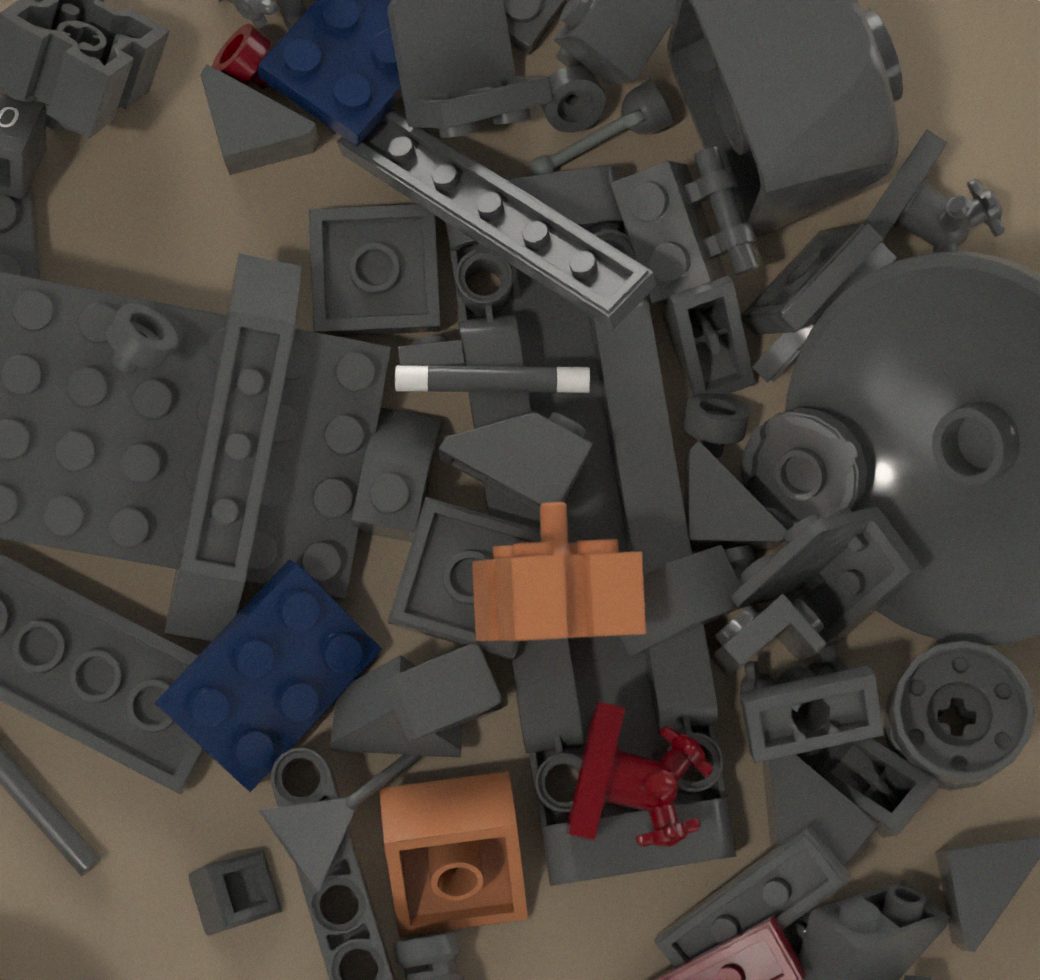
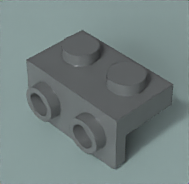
(750, 631)

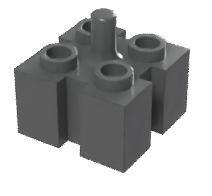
(78, 59)

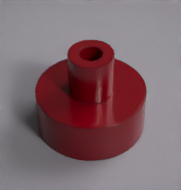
(242, 54)

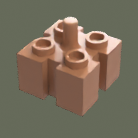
(558, 587)

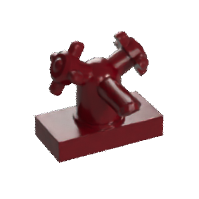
(632, 780)

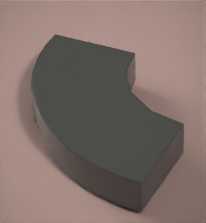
(785, 350)

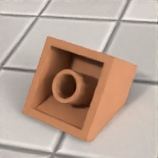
(453, 853)

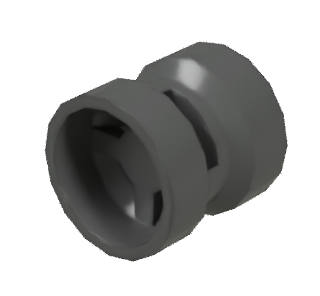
(436, 950)

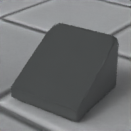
(234, 892)

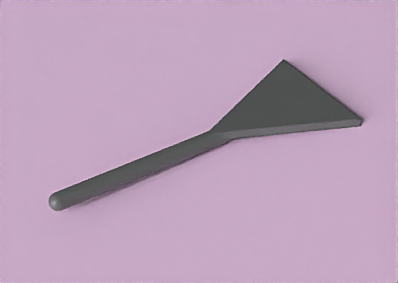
(315, 829)

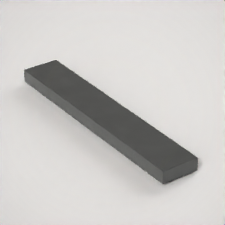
(503, 219)

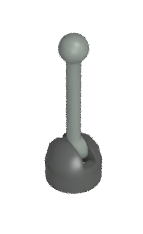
(641, 111)

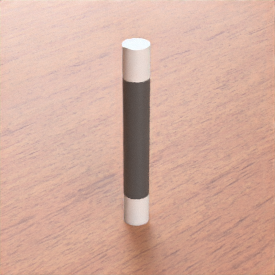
(492, 379)

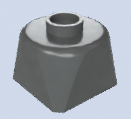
(790, 99)

